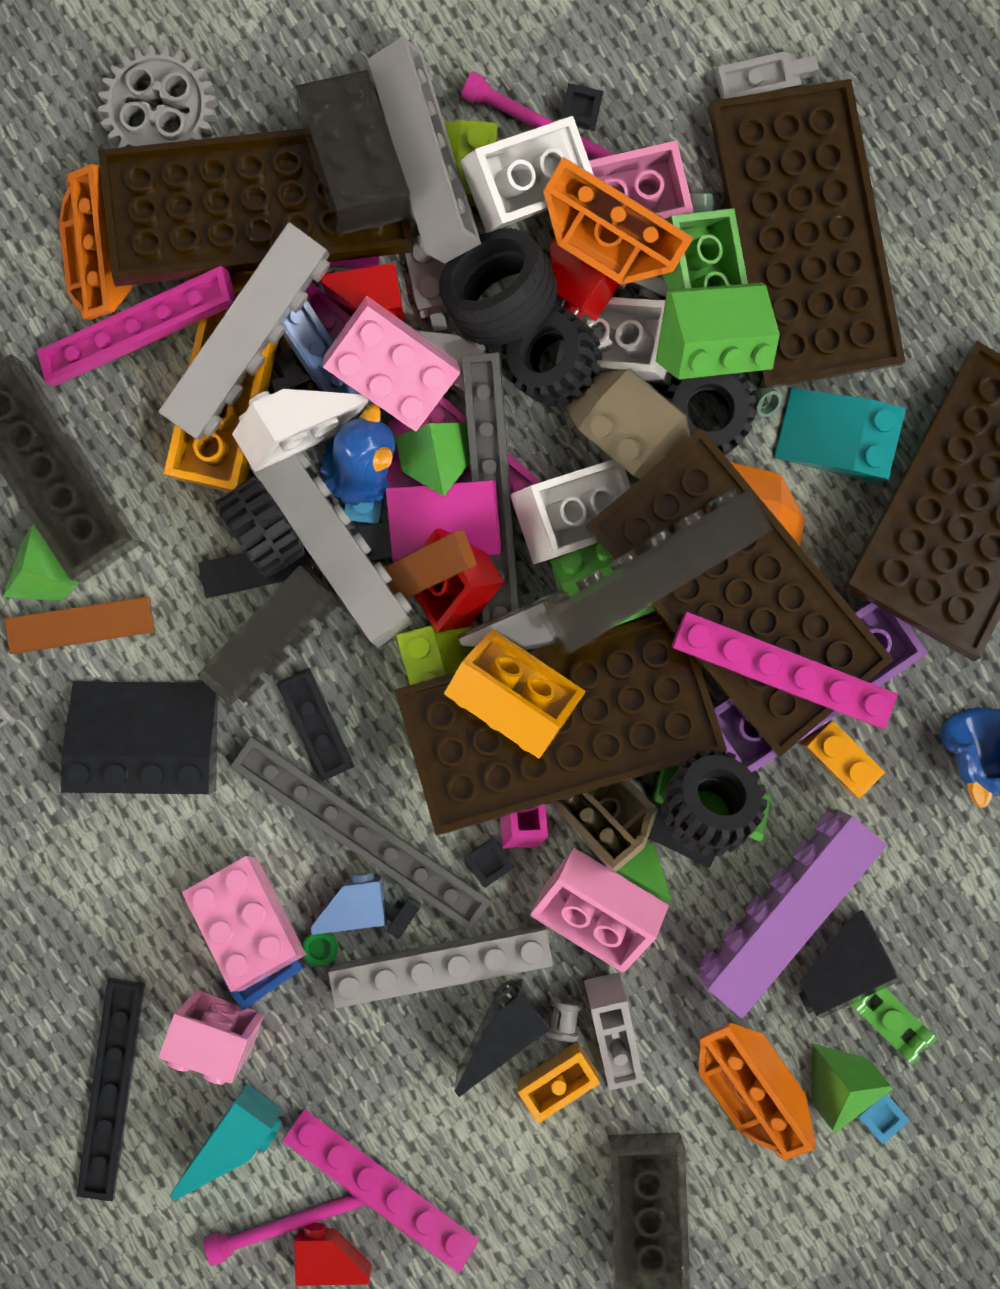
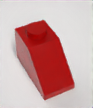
(580, 284)
(328, 1258)

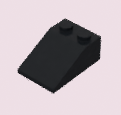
(507, 1028)

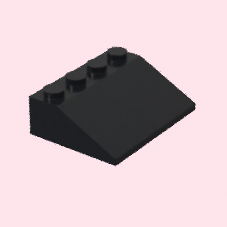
(140, 738)

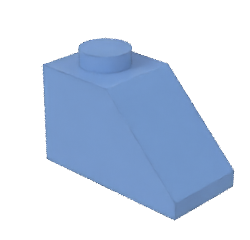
(355, 906)

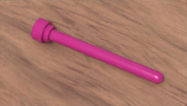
(480, 91)
(220, 1247)

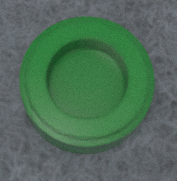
(320, 948)

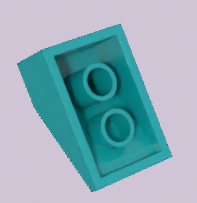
(840, 434)
(242, 1131)

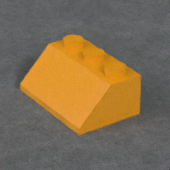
(514, 692)

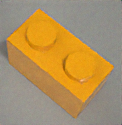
(842, 759)
(557, 1082)

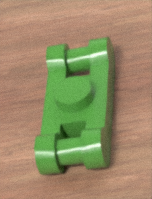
(892, 1021)

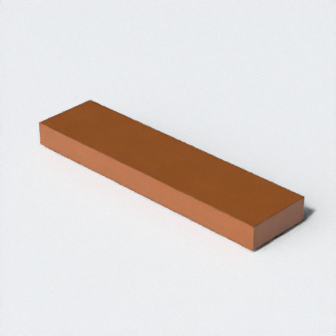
(431, 565)
(79, 625)

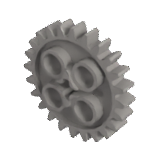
(165, 75)

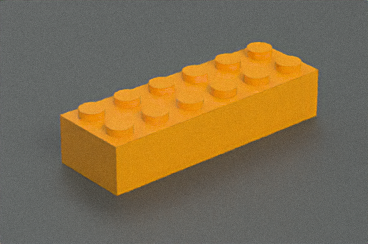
(218, 459)

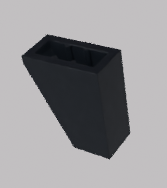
(848, 969)

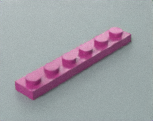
(137, 326)
(784, 670)
(380, 1191)

